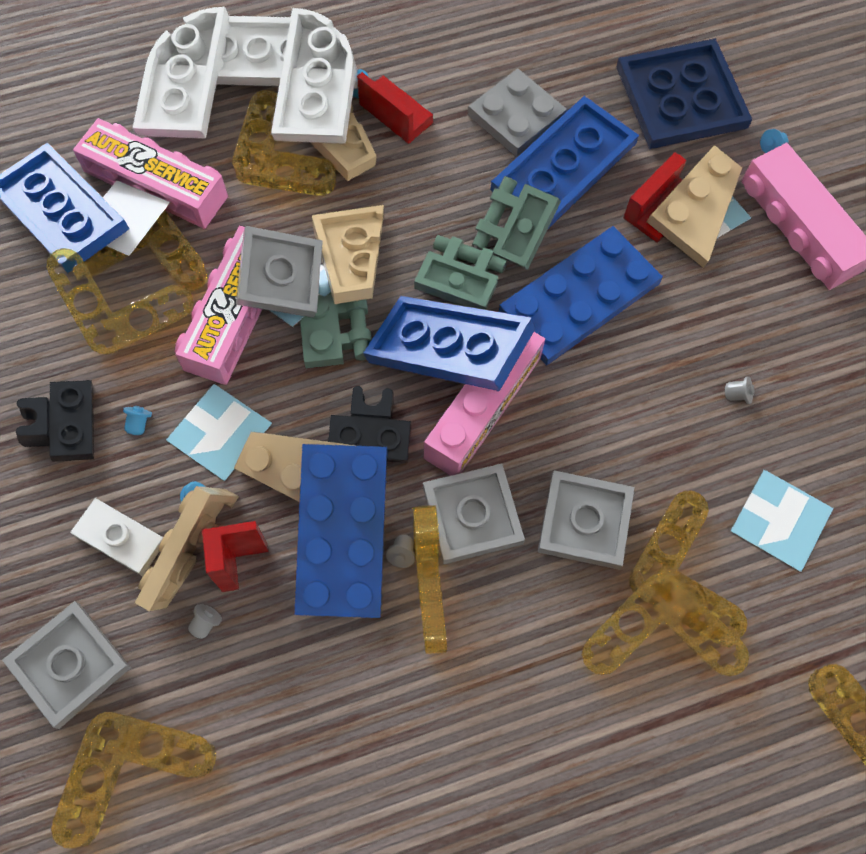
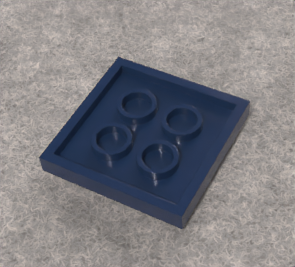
(683, 93)

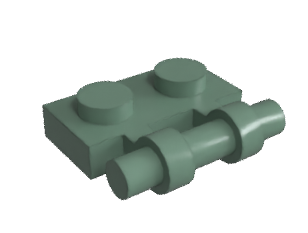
(525, 226)
(457, 281)
(322, 335)

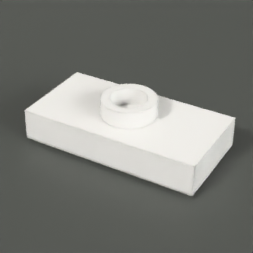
(118, 536)

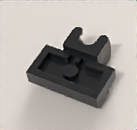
(61, 422)
(372, 426)

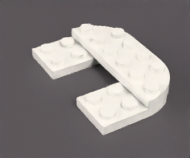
(295, 52)

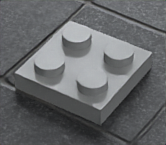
(516, 111)
(279, 272)
(474, 513)
(586, 520)
(66, 665)

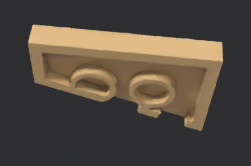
(353, 156)
(698, 206)
(350, 250)
(275, 461)
(177, 546)

